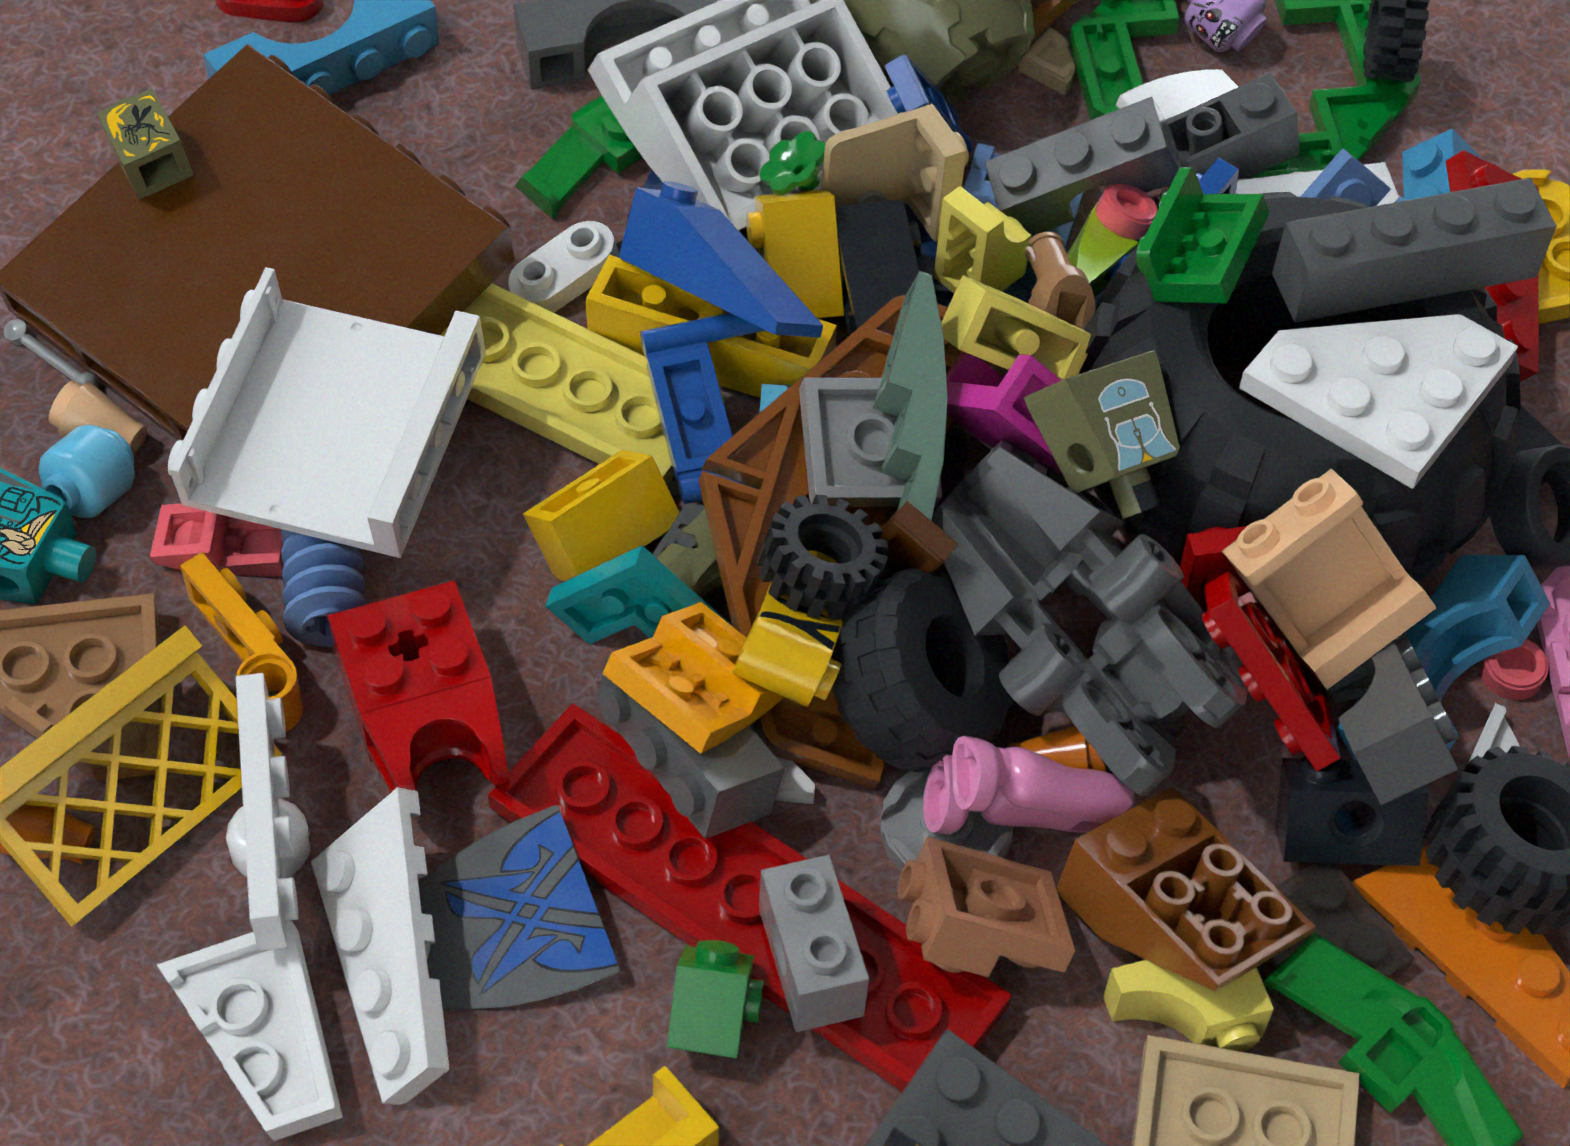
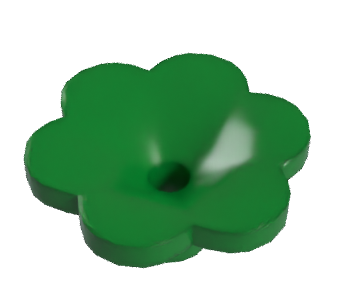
(794, 164)

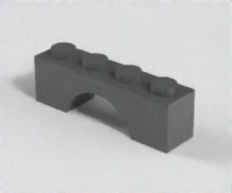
(565, 35)
(1398, 722)

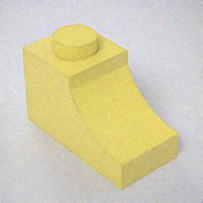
(978, 243)
(1222, 1019)

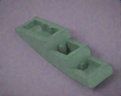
(916, 393)

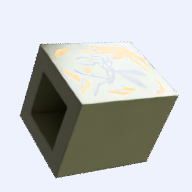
(145, 143)

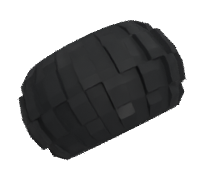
(1247, 461)

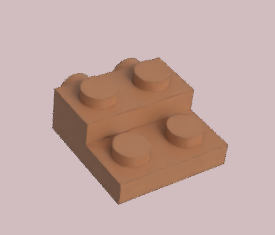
(982, 907)

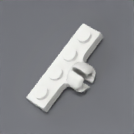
(266, 833)

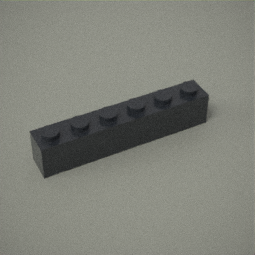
(875, 266)

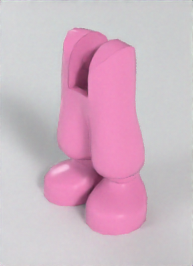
(1018, 790)

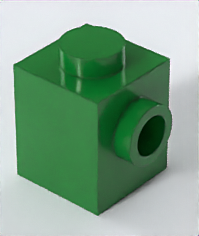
(713, 999)

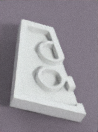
(262, 1027)

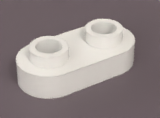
(566, 265)

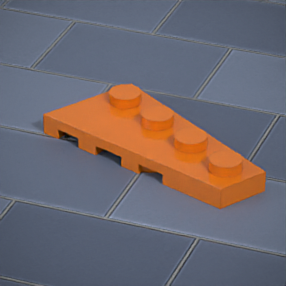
(1505, 972)

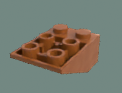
(1178, 893)

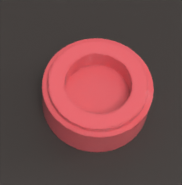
(1126, 210)
(1515, 672)

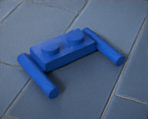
(690, 393)

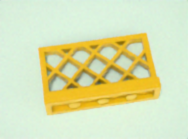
(87, 729)

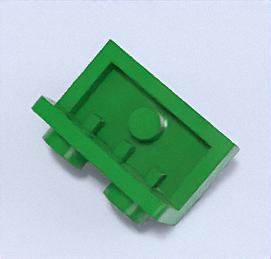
(1199, 241)

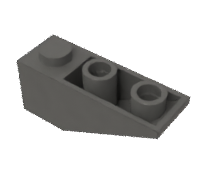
(1246, 127)

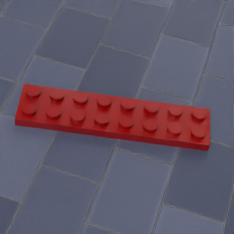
(710, 890)

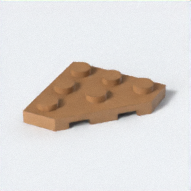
(68, 653)

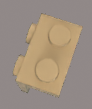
(903, 157)

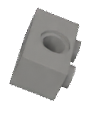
(813, 943)

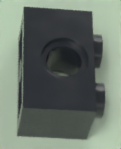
(1316, 831)

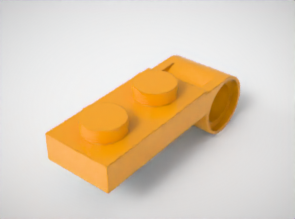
(247, 633)

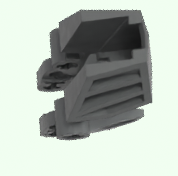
(1152, 655)

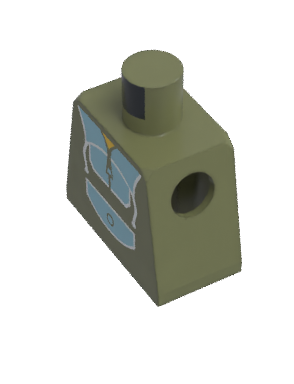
(1109, 428)

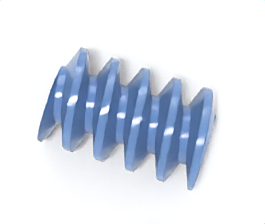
(318, 582)

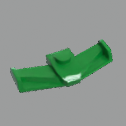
(589, 142)
(1401, 1043)

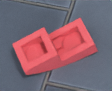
(224, 540)

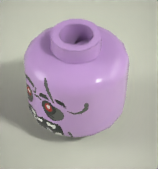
(1226, 22)

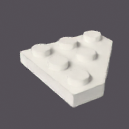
(1382, 386)

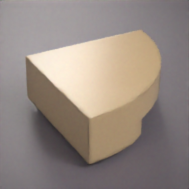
(1050, 62)

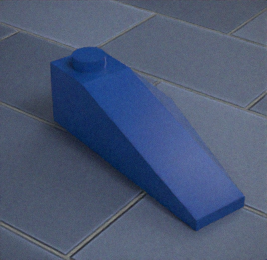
(708, 257)

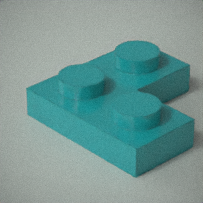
(619, 595)

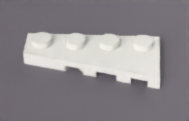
(384, 945)

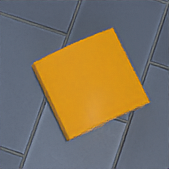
(688, 677)

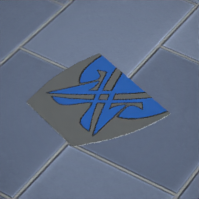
(514, 919)

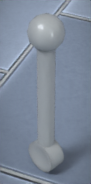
(19, 333)

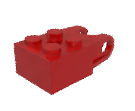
(419, 685)

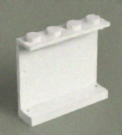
(326, 421)

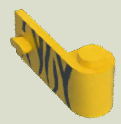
(791, 650)

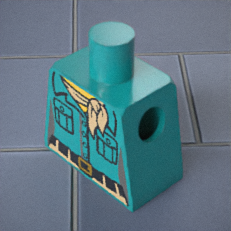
(37, 541)

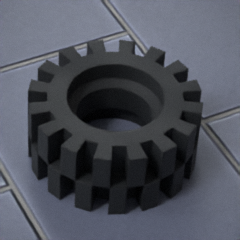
(1394, 39)
(831, 532)

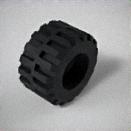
(1507, 840)

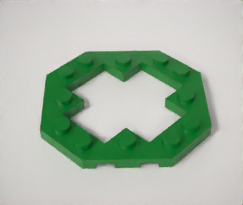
(1343, 116)

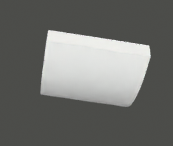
(731, 83)

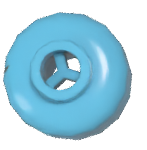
(88, 469)

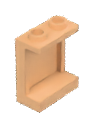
(1328, 578)

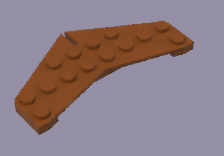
(772, 458)

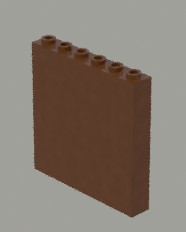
(278, 185)

